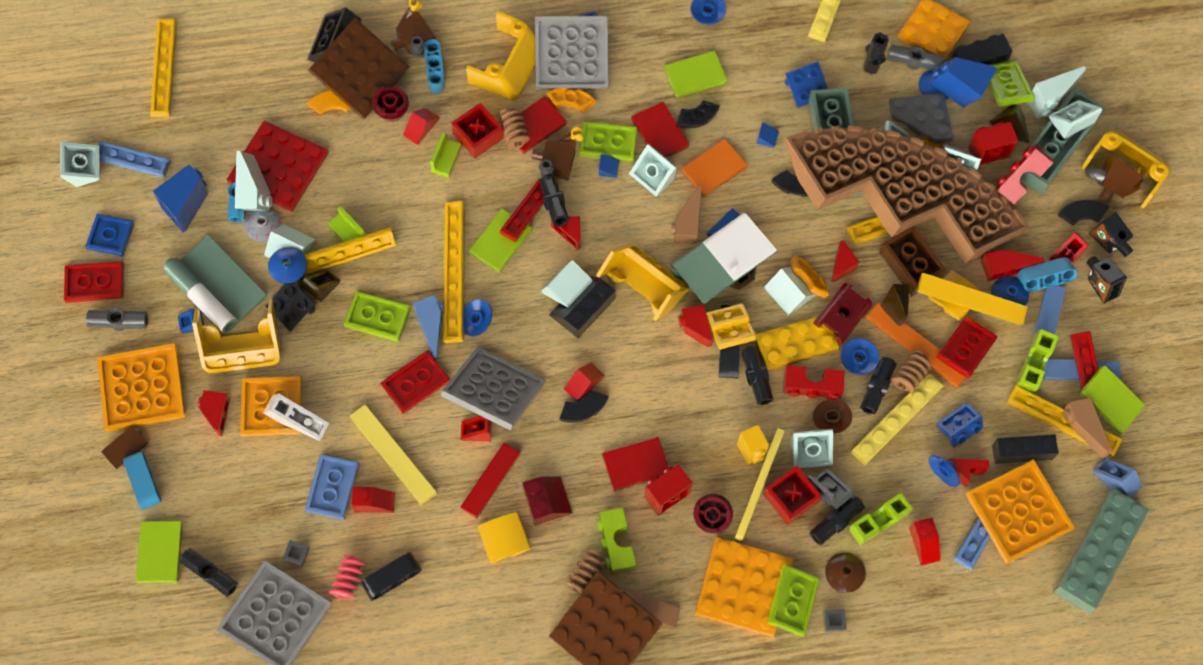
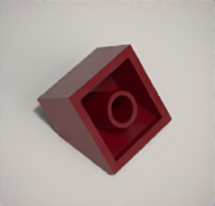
(546, 498)

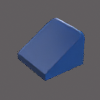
(767, 136)
(608, 166)
(185, 321)

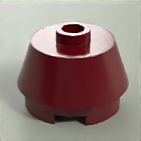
(390, 103)
(713, 513)

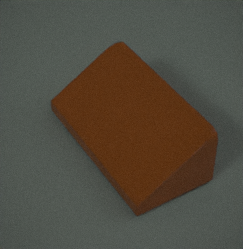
(123, 446)

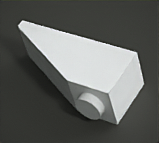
(295, 417)

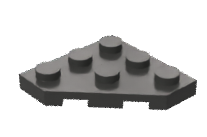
(924, 115)

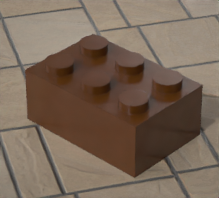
(910, 257)

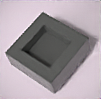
(296, 553)
(834, 620)

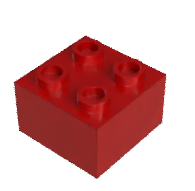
(477, 130)
(993, 143)
(668, 489)
(792, 495)

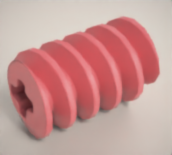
(347, 577)

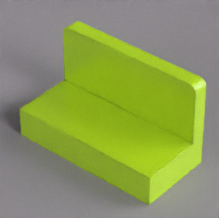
(445, 156)
(345, 226)

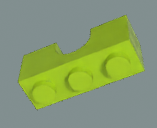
(1038, 354)
(880, 520)
(619, 558)

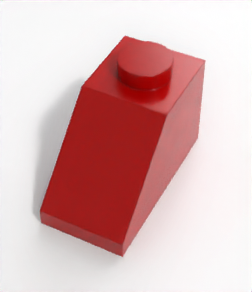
(696, 324)
(214, 408)
(372, 500)
(926, 541)

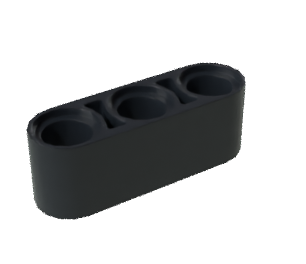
(391, 576)

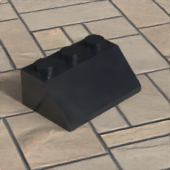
(330, 29)
(585, 308)

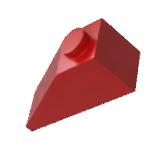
(1006, 263)

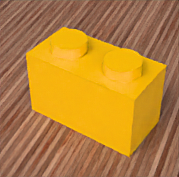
(752, 445)

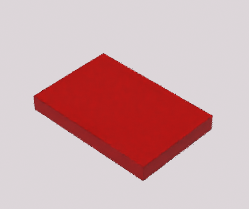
(541, 122)
(660, 130)
(93, 281)
(967, 347)
(415, 382)
(635, 463)

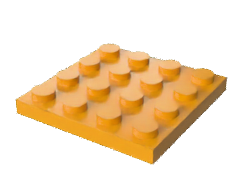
(140, 387)
(1020, 511)
(740, 586)

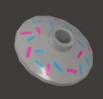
(261, 232)

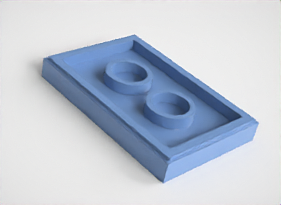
(332, 487)

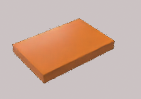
(714, 167)

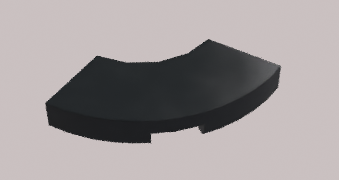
(698, 116)
(789, 184)
(1083, 210)
(583, 409)

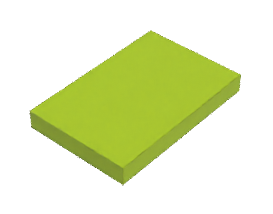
(695, 74)
(1010, 85)
(608, 139)
(495, 248)
(377, 316)
(1112, 399)
(159, 551)
(793, 600)

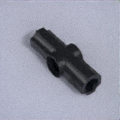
(875, 53)
(554, 200)
(757, 375)
(878, 385)
(837, 520)
(218, 579)

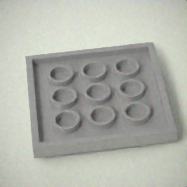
(571, 52)
(493, 388)
(274, 616)

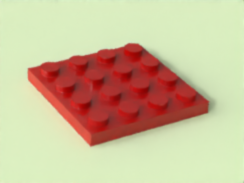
(285, 163)

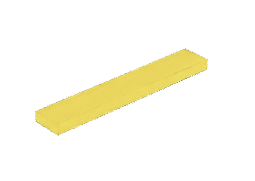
(393, 455)
(759, 485)

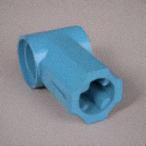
(234, 214)

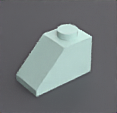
(967, 159)

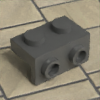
(831, 488)

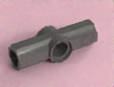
(905, 56)
(106, 319)

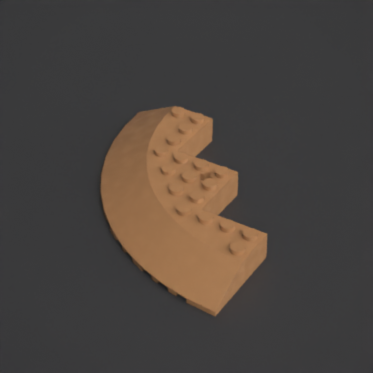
(905, 185)

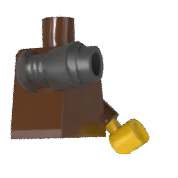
(412, 31)
(558, 155)
(1116, 178)

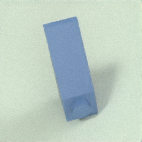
(430, 319)

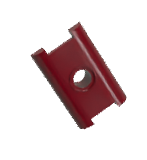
(848, 303)

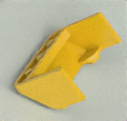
(512, 77)
(1136, 154)
(646, 276)
(240, 350)

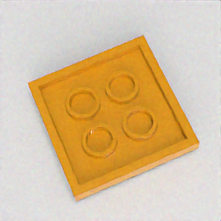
(934, 28)
(254, 399)

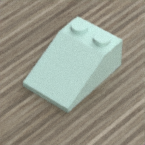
(1053, 91)
(250, 187)

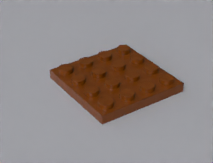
(358, 67)
(605, 625)

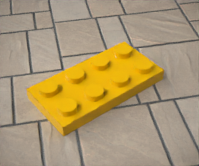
(795, 343)

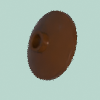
(832, 410)
(838, 579)

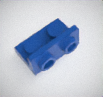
(961, 424)

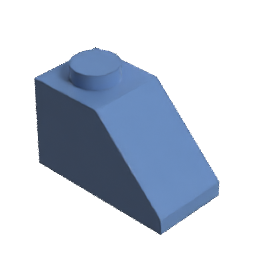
(1118, 477)

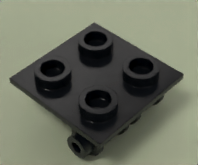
(291, 305)

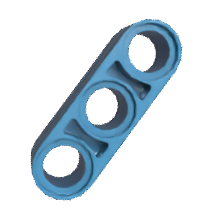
(434, 73)
(1047, 274)
(141, 480)

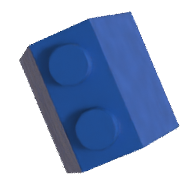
(962, 80)
(182, 196)

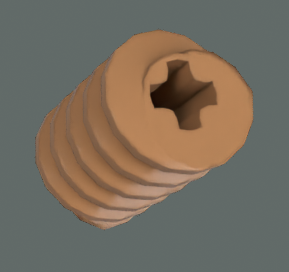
(514, 127)
(912, 372)
(585, 571)

